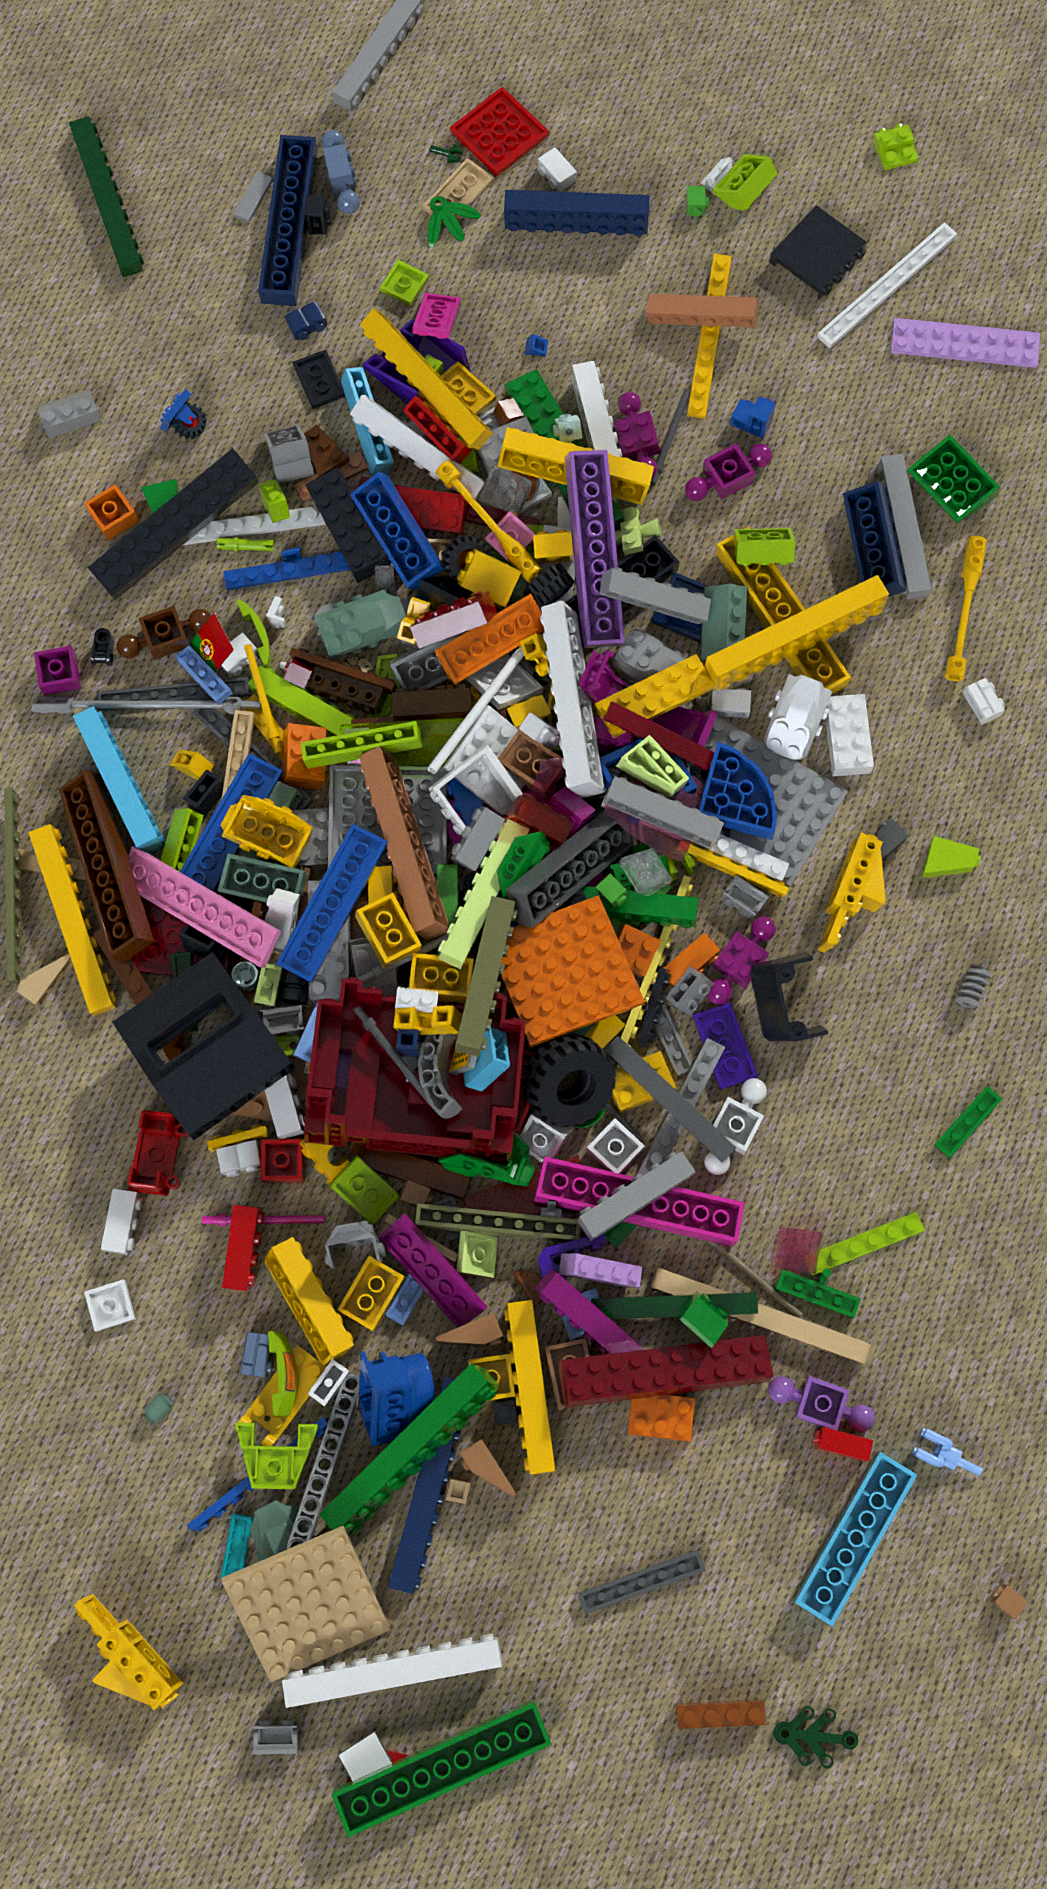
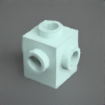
(567, 428)

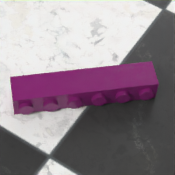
(584, 1315)

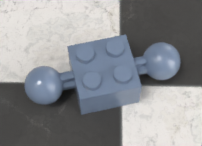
(340, 172)

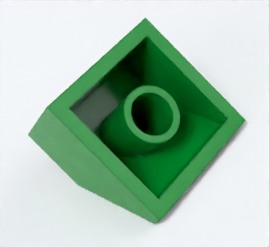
(704, 1318)

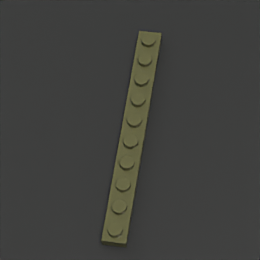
(13, 894)

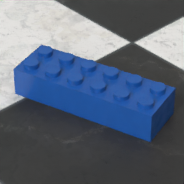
(397, 530)

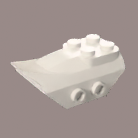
(797, 717)

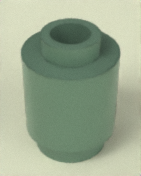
(158, 1408)

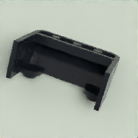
(770, 1002)

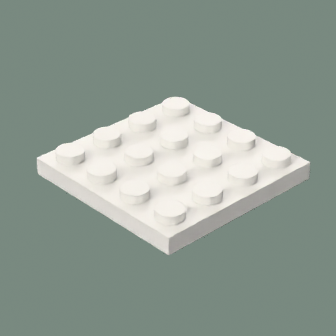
(497, 733)

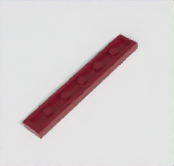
(667, 739)

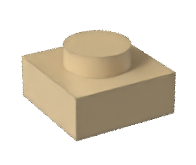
(457, 1490)

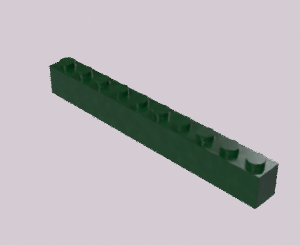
(105, 196)

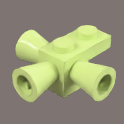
(633, 533)

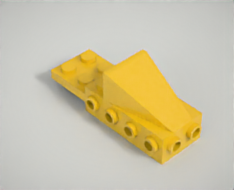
(856, 887)
(129, 1672)

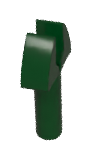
(447, 152)

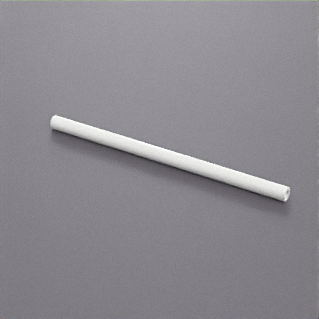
(476, 711)

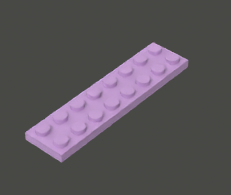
(965, 342)

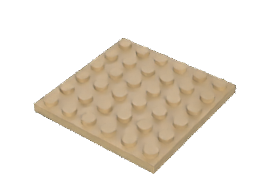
(306, 1603)

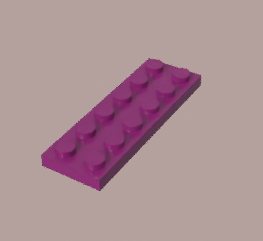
(432, 1271)

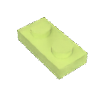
(268, 985)

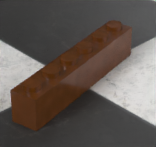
(417, 1170)

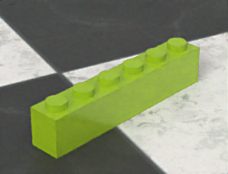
(301, 703)
(352, 745)

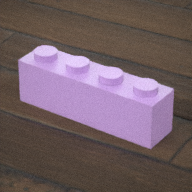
(600, 1270)

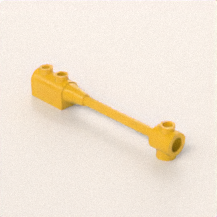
(513, 549)
(971, 573)

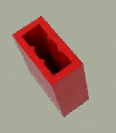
(842, 1444)

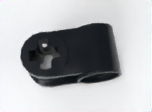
(102, 651)

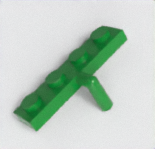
(818, 1292)

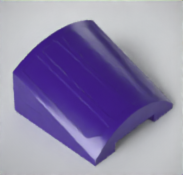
(441, 349)

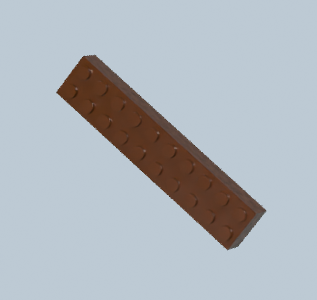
(106, 865)

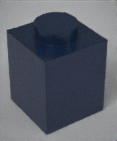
(408, 1042)

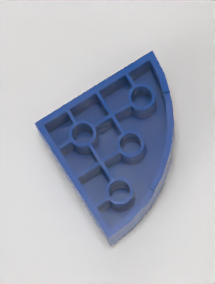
(739, 794)

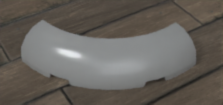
(433, 1074)

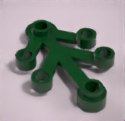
(812, 1735)

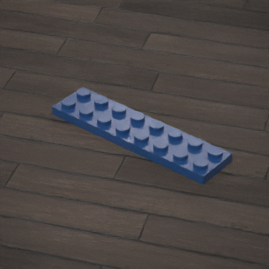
(209, 854)
(332, 903)

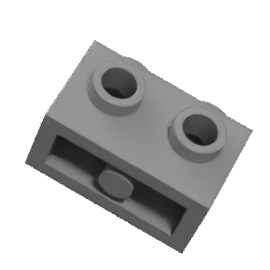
(689, 990)

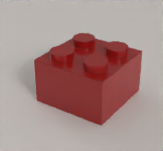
(282, 1161)

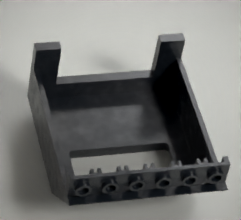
(219, 1069)

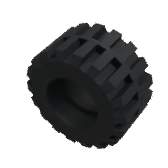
(455, 547)
(549, 585)

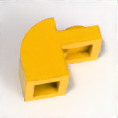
(415, 607)

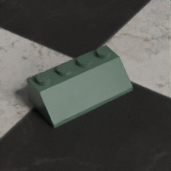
(725, 618)

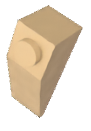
(42, 982)

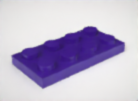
(723, 1028)

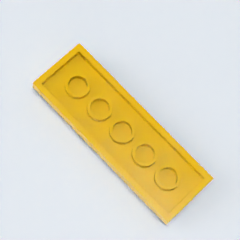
(660, 691)

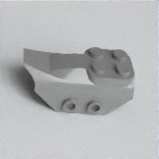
(643, 656)
(352, 1235)

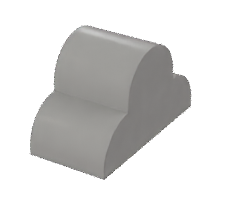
(289, 454)

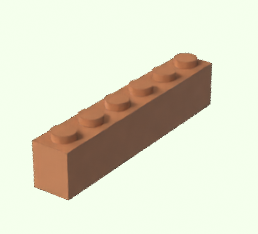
(702, 310)

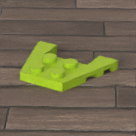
(275, 1465)

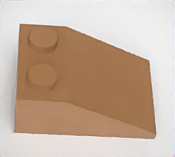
(523, 758)
(480, 1333)
(482, 1463)

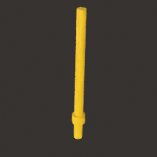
(273, 733)

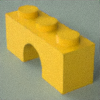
(441, 1021)
(319, 1155)

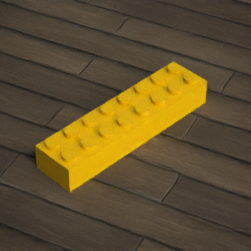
(546, 460)
(531, 1387)

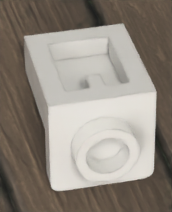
(275, 613)

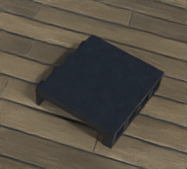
(819, 251)

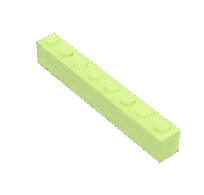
(473, 914)

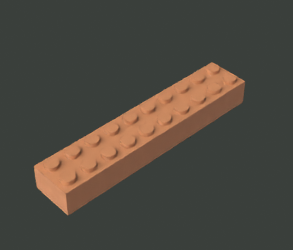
(404, 844)

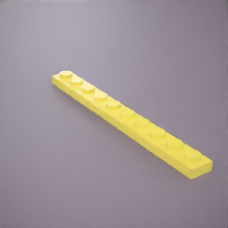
(658, 960)

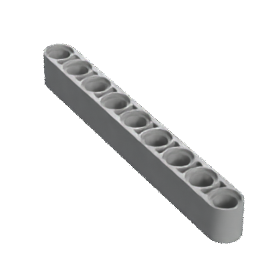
(325, 1455)

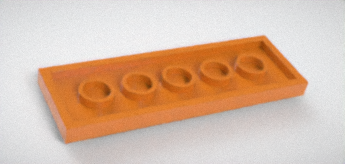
(490, 641)

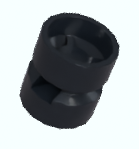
(294, 989)

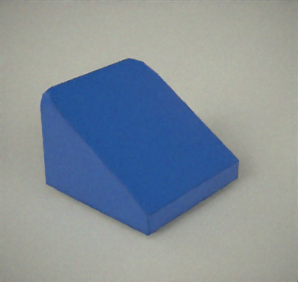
(536, 345)
(291, 553)

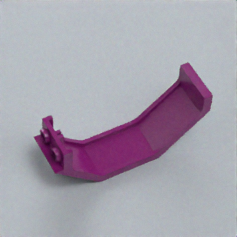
(600, 682)

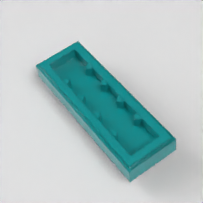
(237, 1544)

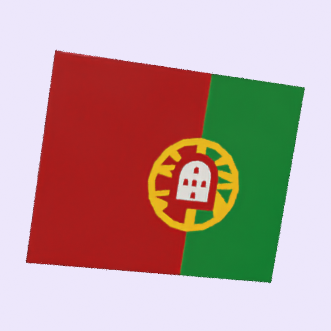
(212, 643)

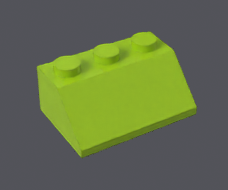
(745, 181)
(764, 546)

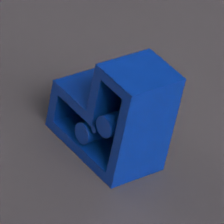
(753, 417)

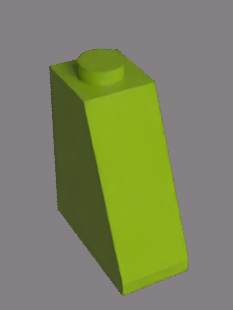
(949, 858)

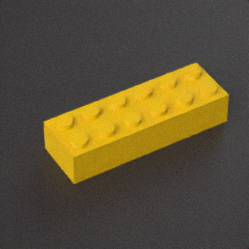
(308, 1301)

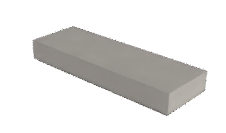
(253, 197)

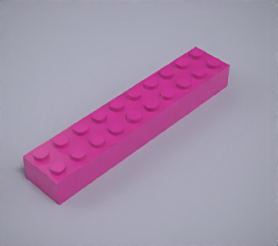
(676, 1212)

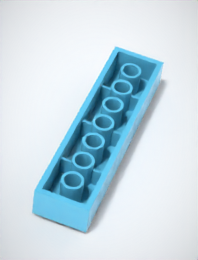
(119, 780)
(854, 1538)

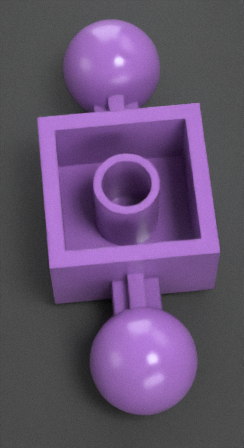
(821, 1403)

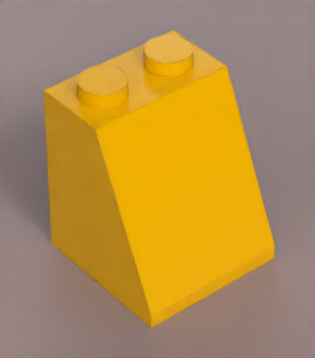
(488, 574)

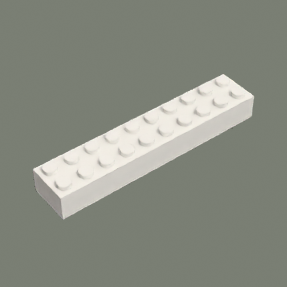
(571, 703)
(393, 1671)

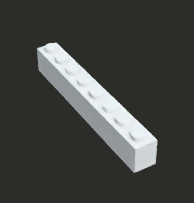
(410, 442)

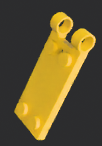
(308, 1373)

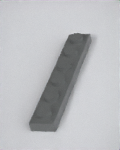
(641, 1581)

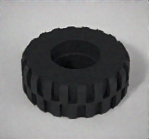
(556, 1061)

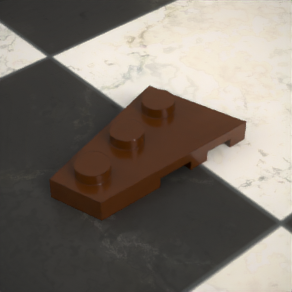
(324, 451)

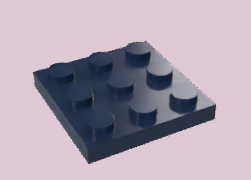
(677, 625)

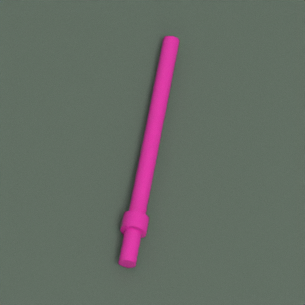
(223, 1219)

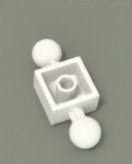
(738, 1122)

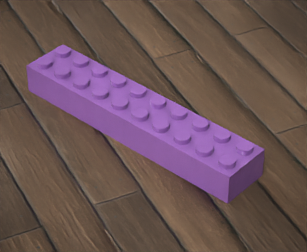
(593, 546)

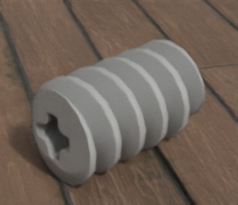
(973, 986)

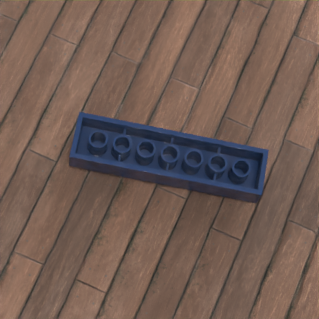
(576, 212)

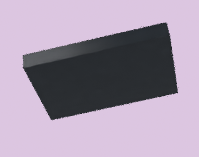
(319, 379)

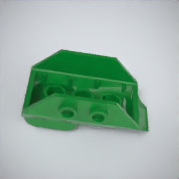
(521, 857)
(516, 1172)

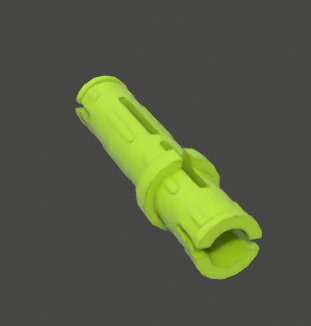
(244, 544)

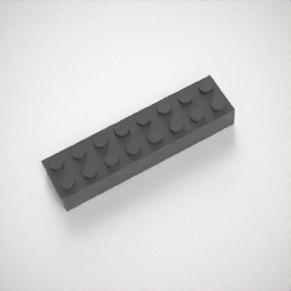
(568, 869)

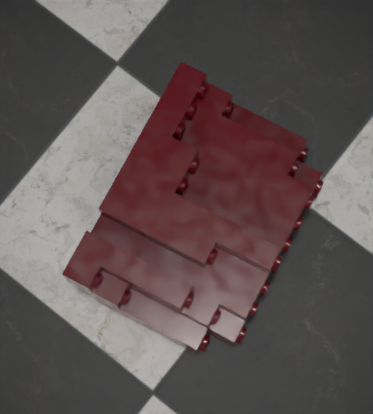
(384, 1107)

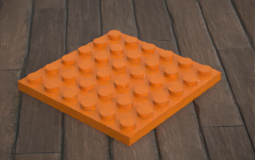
(568, 972)

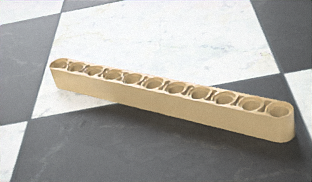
(772, 1320)

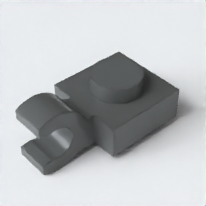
(551, 1210)

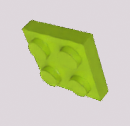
(404, 283)

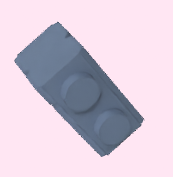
(256, 1356)

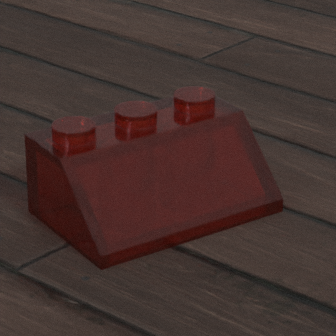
(538, 818)

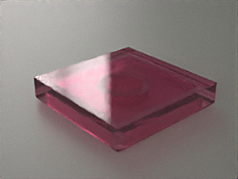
(797, 1250)

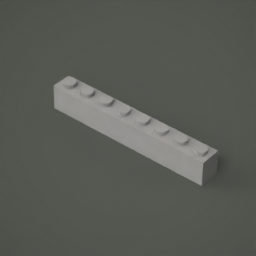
(376, 52)
(905, 525)

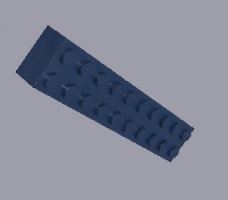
(287, 220)

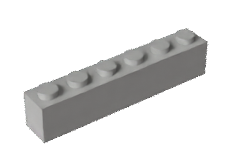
(655, 595)
(663, 812)
(636, 1195)

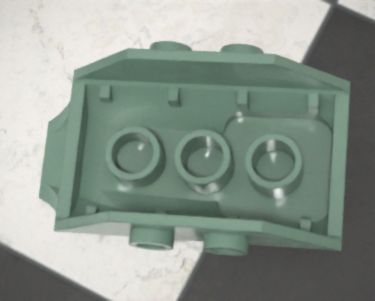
(359, 623)
(273, 1528)

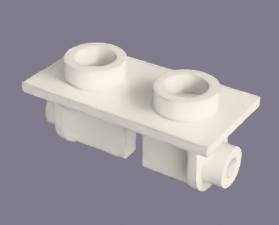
(717, 174)

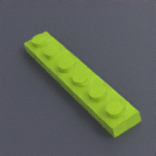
(868, 1242)

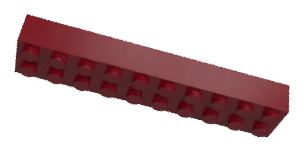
(664, 1371)

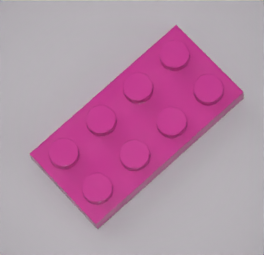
(436, 315)

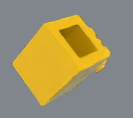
(535, 650)

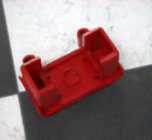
(156, 1154)

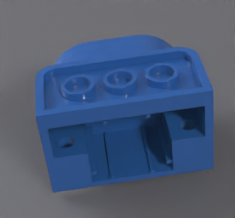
(393, 1393)

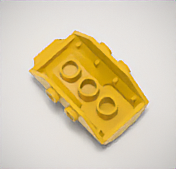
(267, 830)

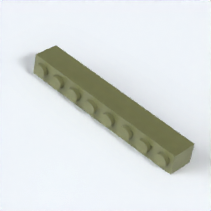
(485, 976)
(497, 1223)

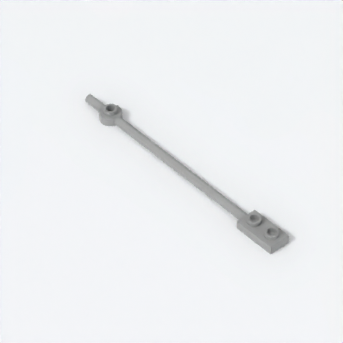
(65, 704)

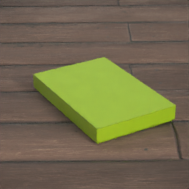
(364, 1190)

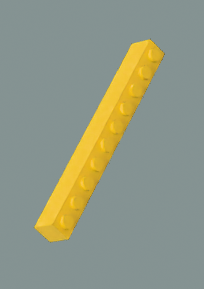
(426, 379)
(72, 919)

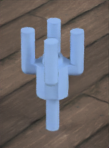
(943, 1453)

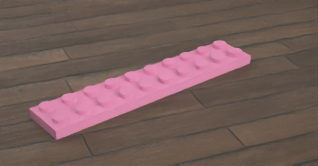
(203, 908)

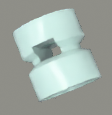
(246, 976)

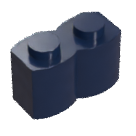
(306, 320)

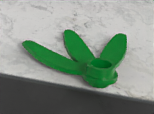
(445, 212)

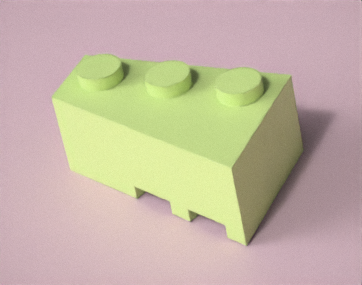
(653, 767)

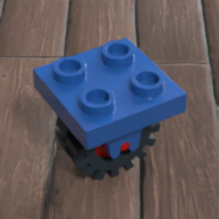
(184, 417)

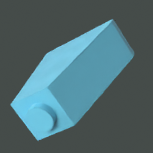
(490, 1062)

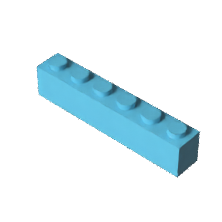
(375, 450)

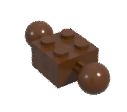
(162, 633)

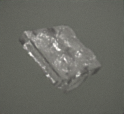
(645, 871)

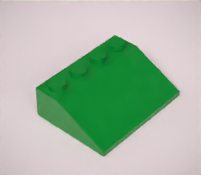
(954, 479)

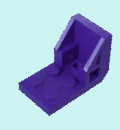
(553, 1253)

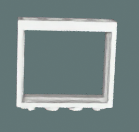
(497, 770)

